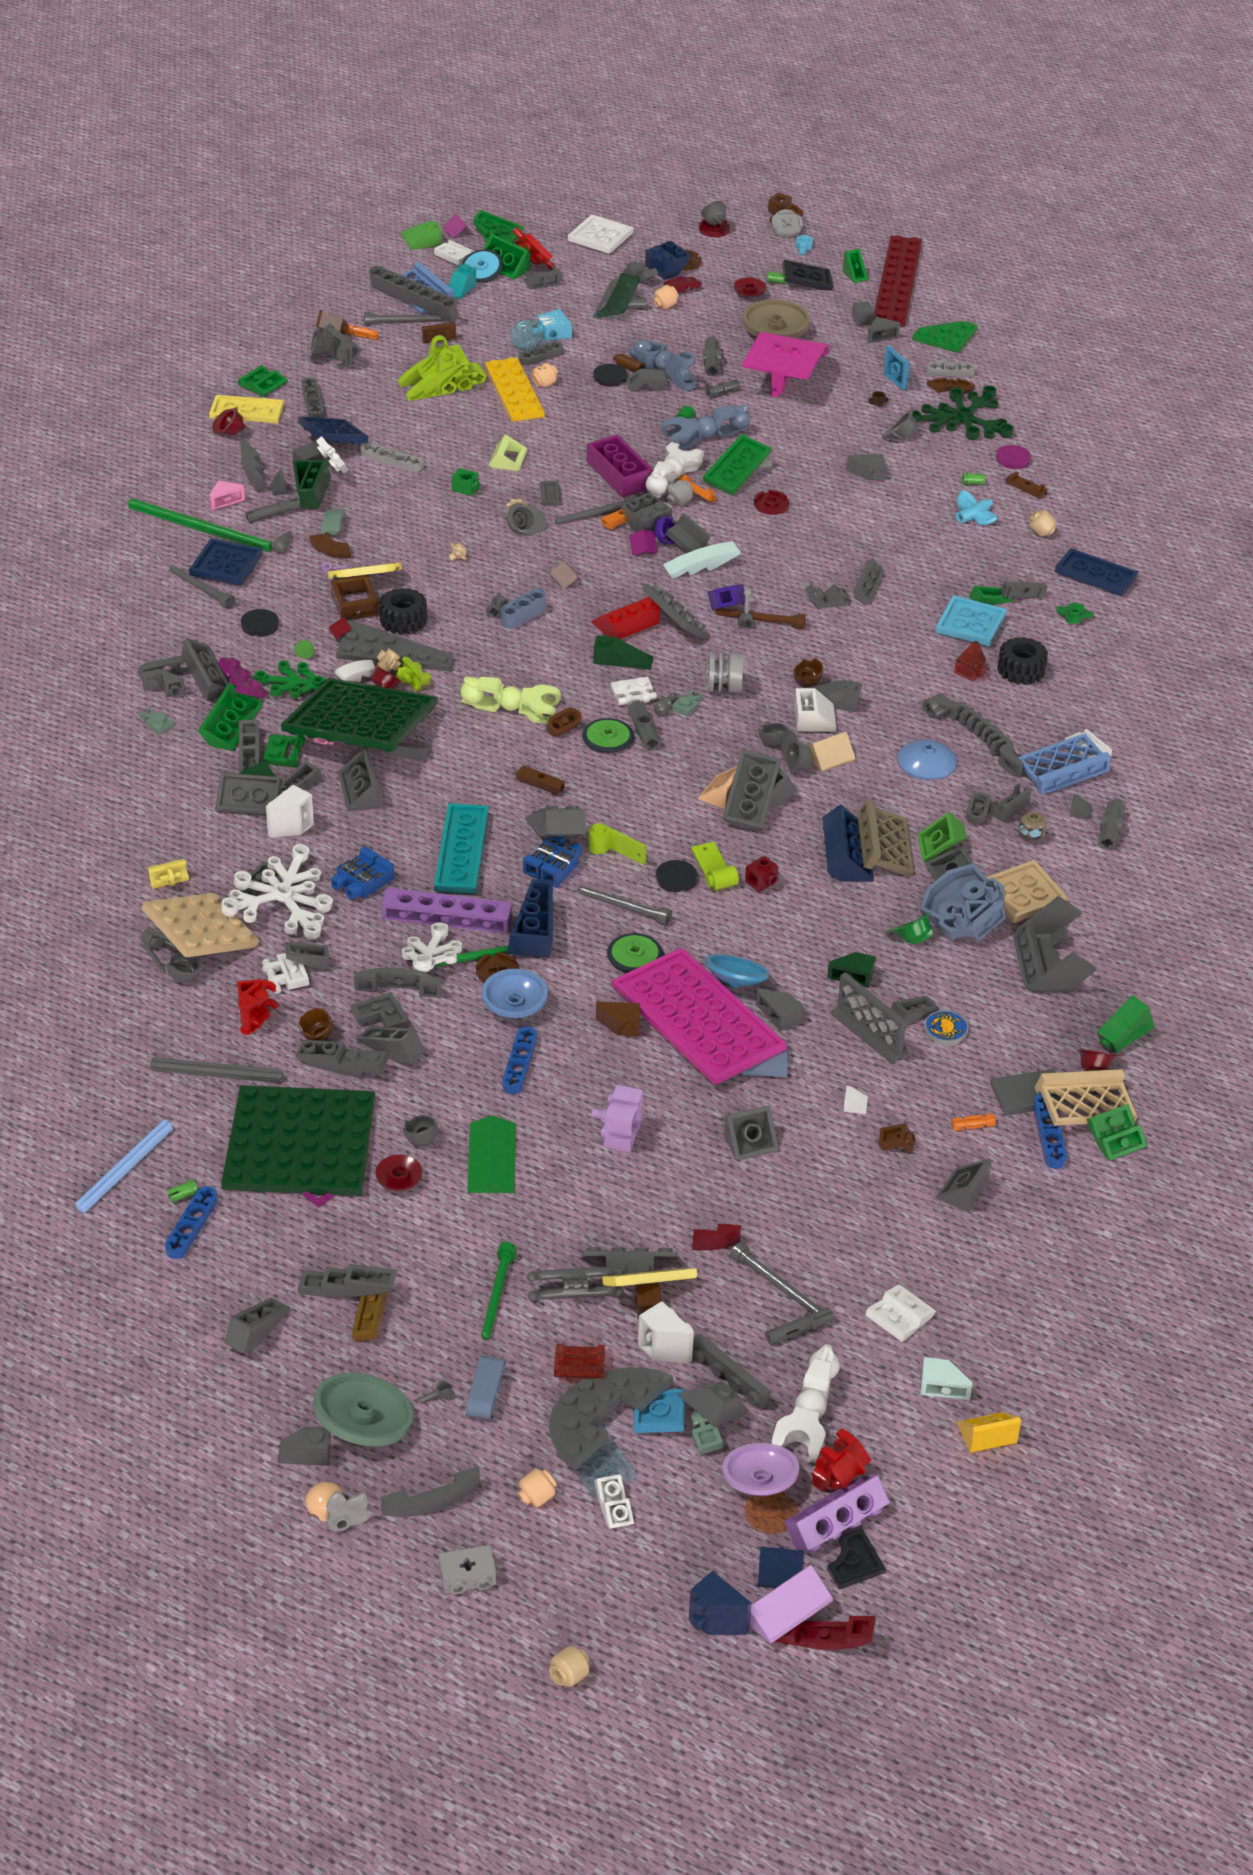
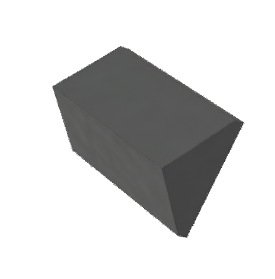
(204, 669)
(359, 783)

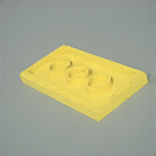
(250, 408)

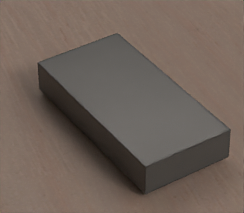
(550, 493)

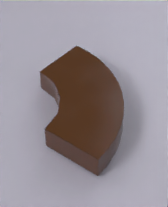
(945, 384)
(325, 544)

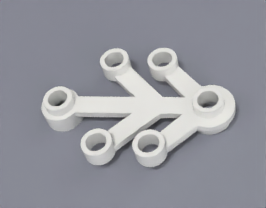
(425, 961)

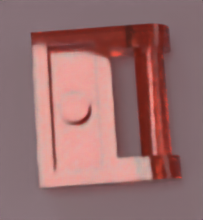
(579, 1361)

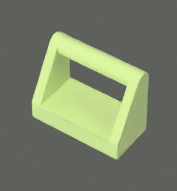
(500, 461)

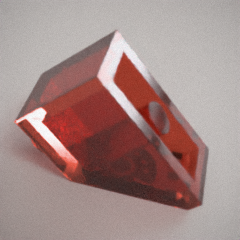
(971, 663)

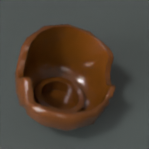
(808, 672)
(316, 1022)

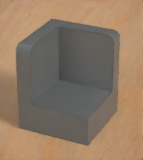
(862, 313)

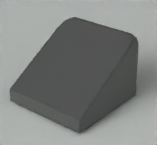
(278, 484)
(1080, 808)

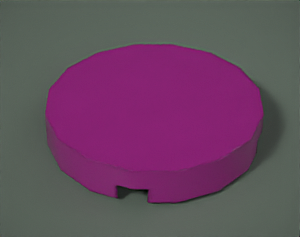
(1013, 456)

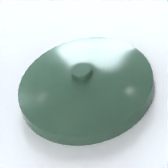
(363, 1409)

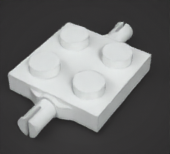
(329, 451)

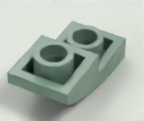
(333, 521)

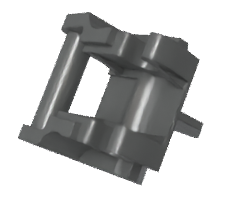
(340, 345)

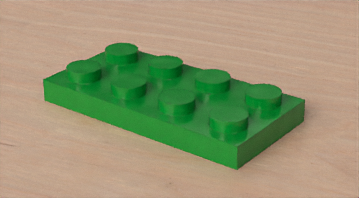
(737, 464)

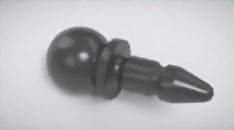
(282, 542)
(663, 705)

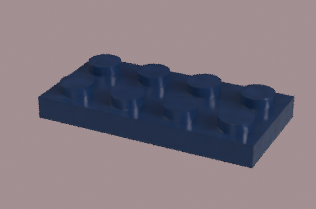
(1096, 572)

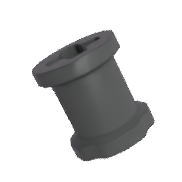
(492, 609)

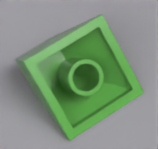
(423, 235)
(941, 836)

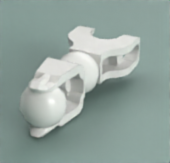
(672, 467)
(810, 1405)

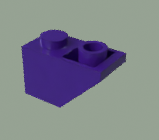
(726, 596)

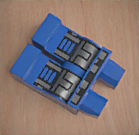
(553, 859)
(363, 874)

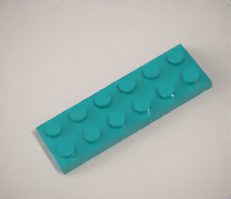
(461, 848)

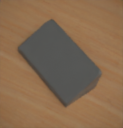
(411, 751)

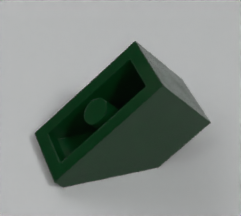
(857, 965)

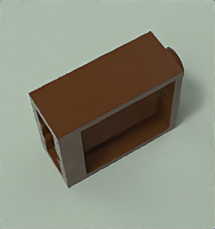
(348, 610)

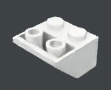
(813, 711)
(290, 813)
(665, 1335)

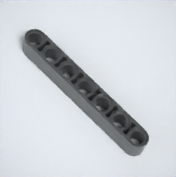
(413, 292)

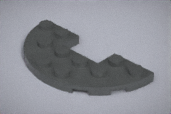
(591, 1400)

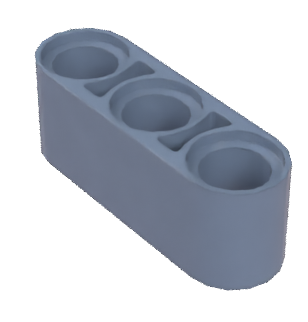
(523, 608)
(485, 1386)

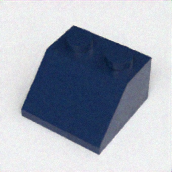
(718, 1607)

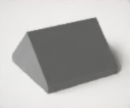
(750, 1133)
(966, 1185)

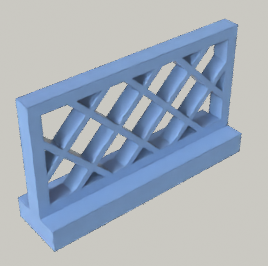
(426, 277)
(1069, 773)

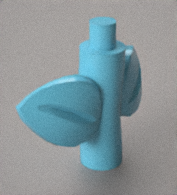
(974, 510)

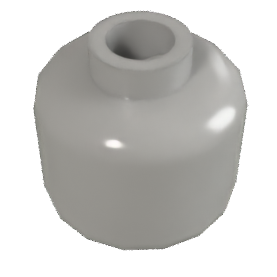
(680, 493)

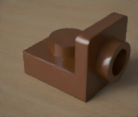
(896, 1137)

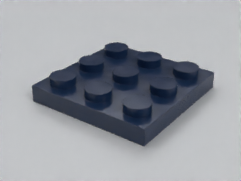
(333, 430)
(226, 561)

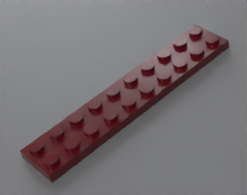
(898, 279)

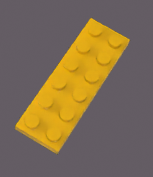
(514, 389)

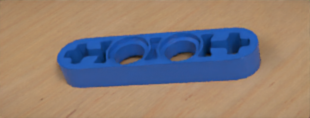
(519, 1060)
(1049, 1131)
(193, 1223)

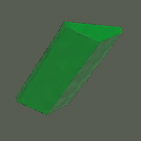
(222, 722)
(491, 1156)

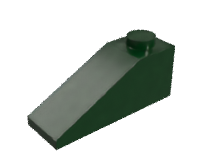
(618, 653)

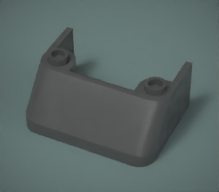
(1038, 953)

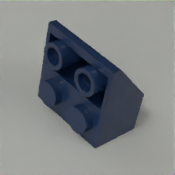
(667, 259)

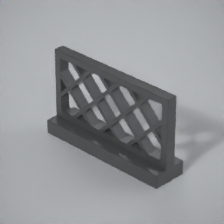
(864, 1025)

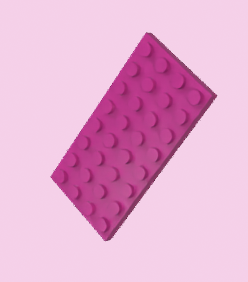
(699, 1016)

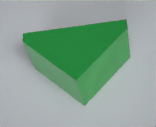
(854, 266)

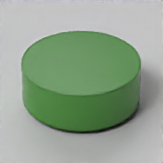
(304, 649)

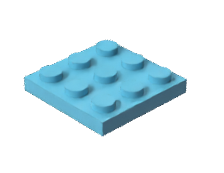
(971, 620)

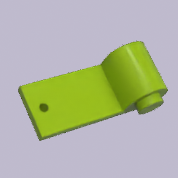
(603, 838)
(714, 868)

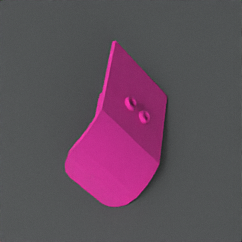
(784, 358)

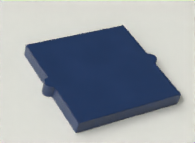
(778, 1566)

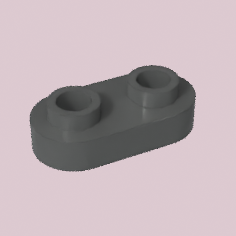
(978, 808)

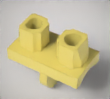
(168, 873)

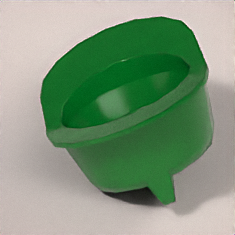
(915, 931)

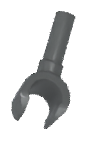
(442, 1389)

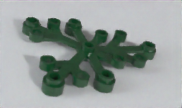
(966, 414)

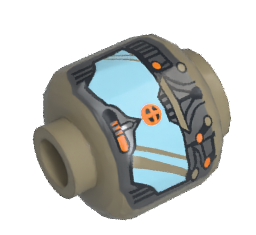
(1032, 827)

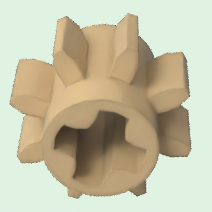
(389, 660)

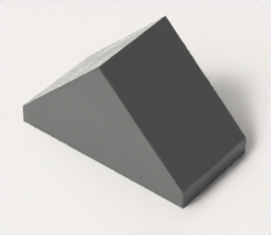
(883, 329)

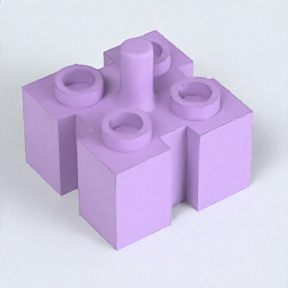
(621, 1118)

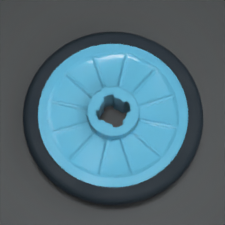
(487, 264)

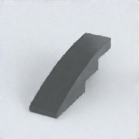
(251, 465)
(249, 743)
(354, 1281)

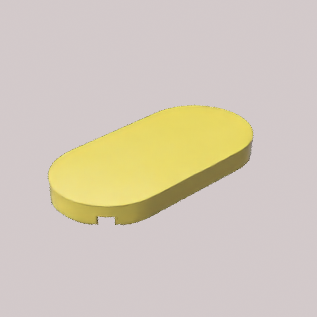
(364, 570)

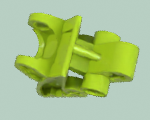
(439, 369)

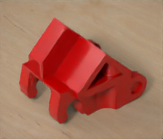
(253, 1003)
(839, 1467)

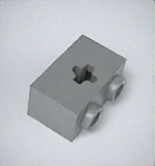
(467, 1569)

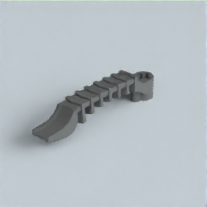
(995, 740)

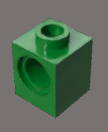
(465, 482)

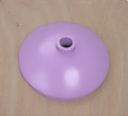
(760, 1469)

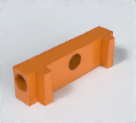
(708, 494)
(614, 519)

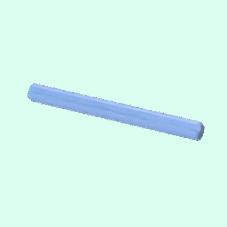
(124, 1166)

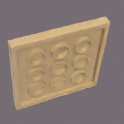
(198, 925)

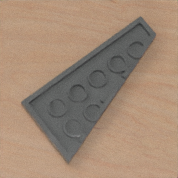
(367, 642)

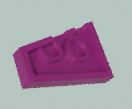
(241, 678)

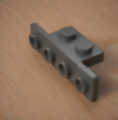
(630, 1261)

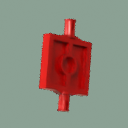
(538, 253)

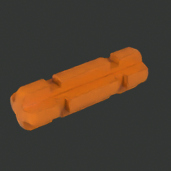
(362, 332)
(973, 1122)

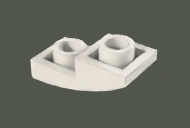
(355, 670)
(613, 1502)

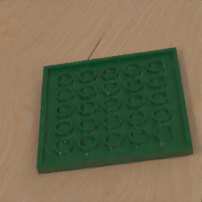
(359, 714)
(299, 1140)

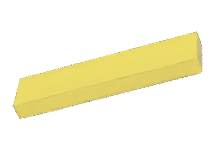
(650, 1277)

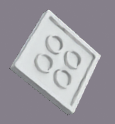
(600, 234)

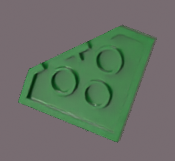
(489, 223)
(946, 336)

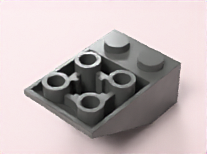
(558, 822)

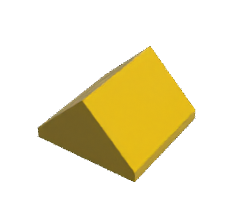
(990, 1431)

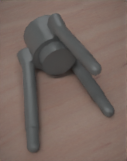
(155, 939)

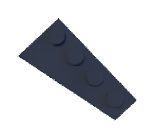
(534, 925)

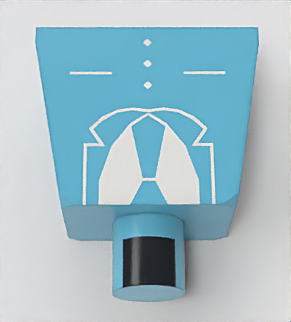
(555, 325)

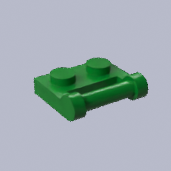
(277, 749)

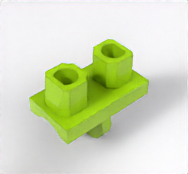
(412, 674)

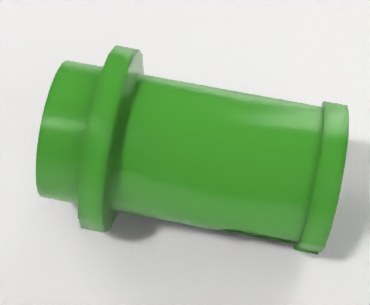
(776, 277)
(973, 478)
(183, 1190)

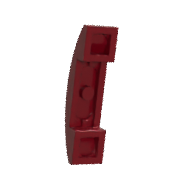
(831, 1635)

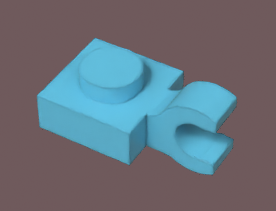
(804, 242)

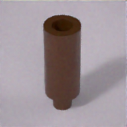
(628, 362)

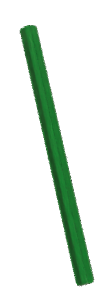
(200, 525)

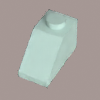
(944, 1379)

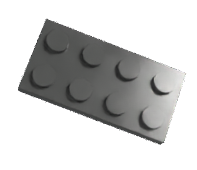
(676, 611)

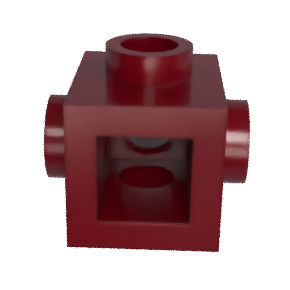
(761, 873)

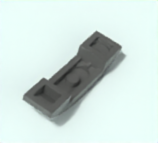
(401, 978)
(400, 1505)

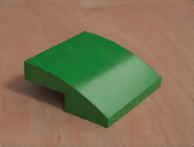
(262, 381)
(1116, 1132)

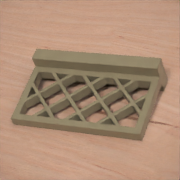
(871, 838)

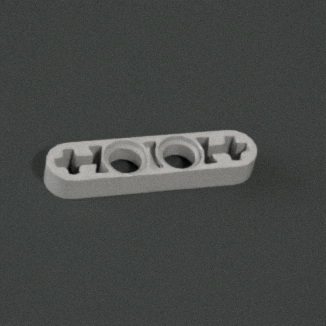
(407, 461)

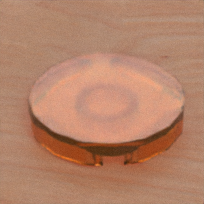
(769, 1518)

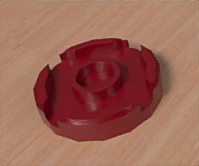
(714, 230)
(776, 503)

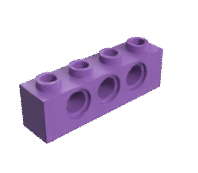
(803, 1524)

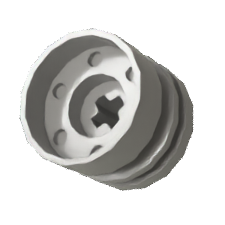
(725, 672)

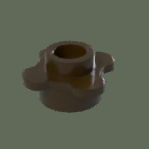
(878, 398)

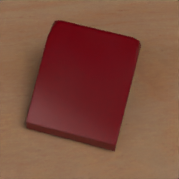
(339, 628)

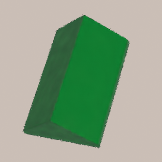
(515, 258)

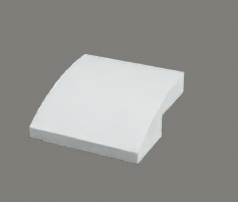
(900, 1312)

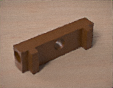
(1026, 485)
(540, 780)

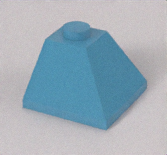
(896, 368)

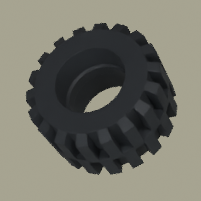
(403, 611)
(1022, 660)

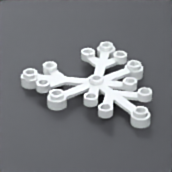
(282, 892)

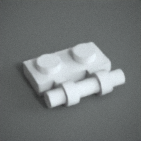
(632, 690)
(292, 973)

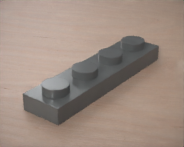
(733, 1373)

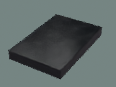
(807, 275)

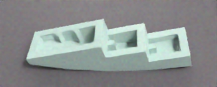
(706, 557)

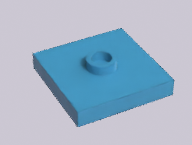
(662, 1415)

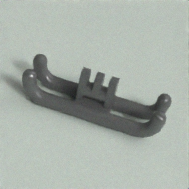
(574, 1283)

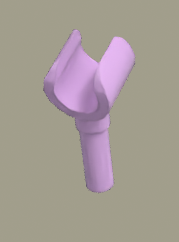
(328, 567)

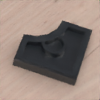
(856, 1561)

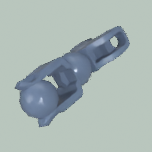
(676, 366)
(691, 430)

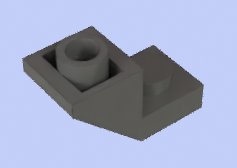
(640, 270)
(653, 378)
(830, 598)
(171, 683)

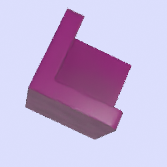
(455, 226)
(643, 542)

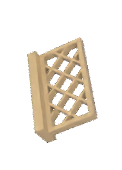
(1082, 1083)

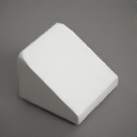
(855, 1101)

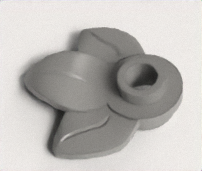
(348, 1512)

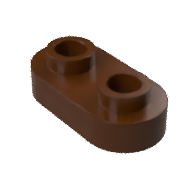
(562, 722)

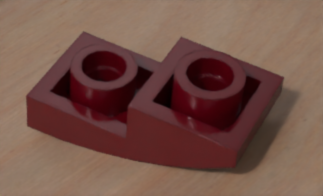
(682, 283)
(725, 1236)

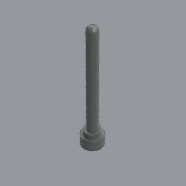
(371, 318)
(592, 512)
(223, 598)
(661, 915)
(742, 1254)

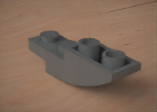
(338, 1059)

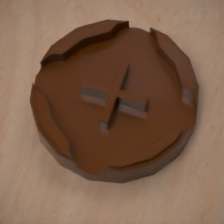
(490, 965)

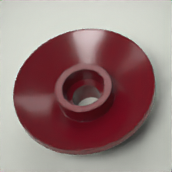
(749, 286)
(398, 1165)

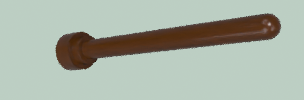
(797, 620)

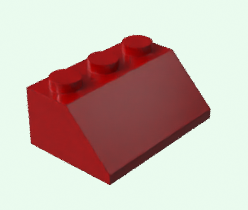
(629, 619)

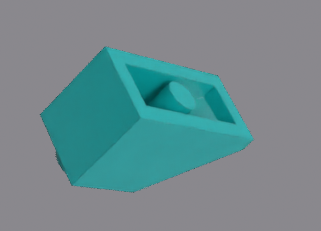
(463, 280)

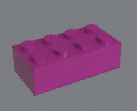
(618, 465)

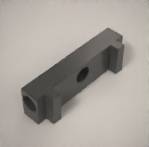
(1024, 589)

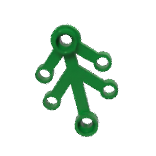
(292, 680)

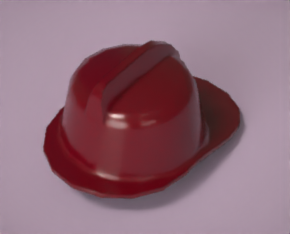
(228, 422)
(383, 678)
(1095, 1060)

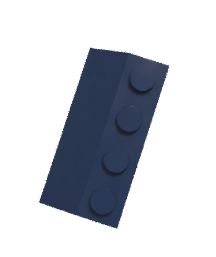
(844, 847)

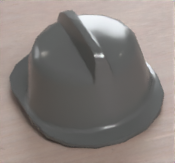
(714, 212)
(317, 343)
(904, 427)
(528, 517)
(795, 753)

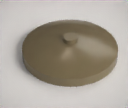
(777, 318)

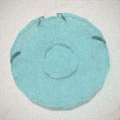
(526, 334)

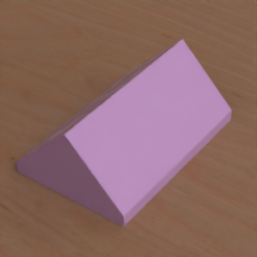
(789, 1604)

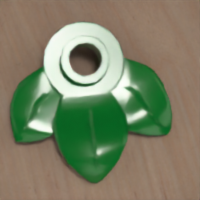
(1074, 612)

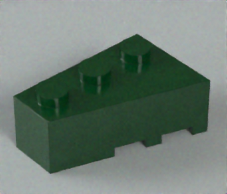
(311, 481)

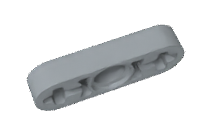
(959, 369)

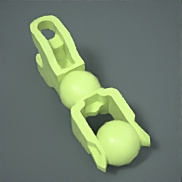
(531, 701)

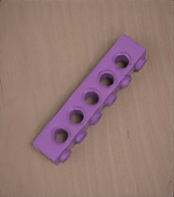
(447, 909)

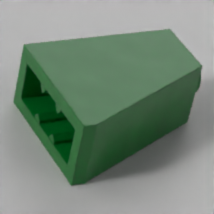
(1126, 1025)

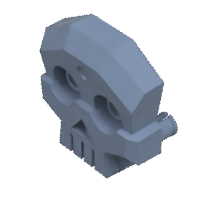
(971, 912)

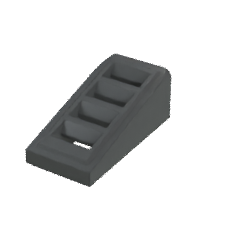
(314, 775)
(308, 954)
(914, 1014)

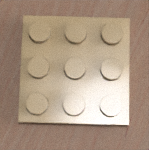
(1027, 890)

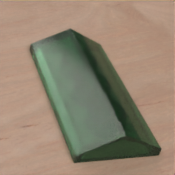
(617, 296)

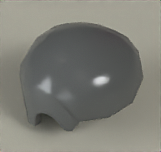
(772, 734)
(182, 968)
(420, 1130)

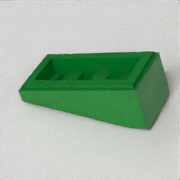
(988, 595)

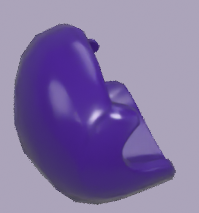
(661, 529)

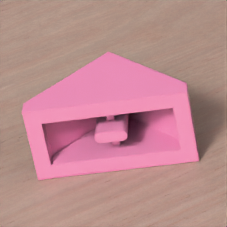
(226, 494)

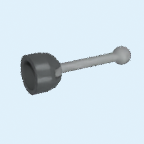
(748, 623)

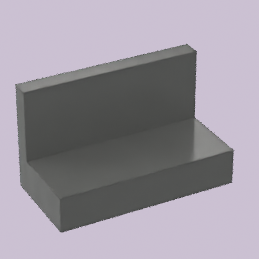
(688, 534)

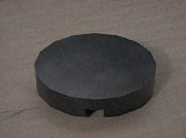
(610, 375)
(259, 622)
(676, 876)

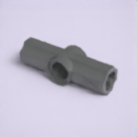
(712, 356)
(644, 725)
(1111, 824)

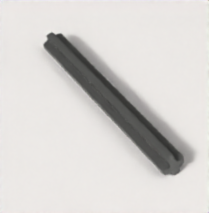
(217, 1070)

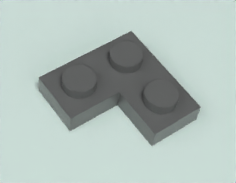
(383, 1008)

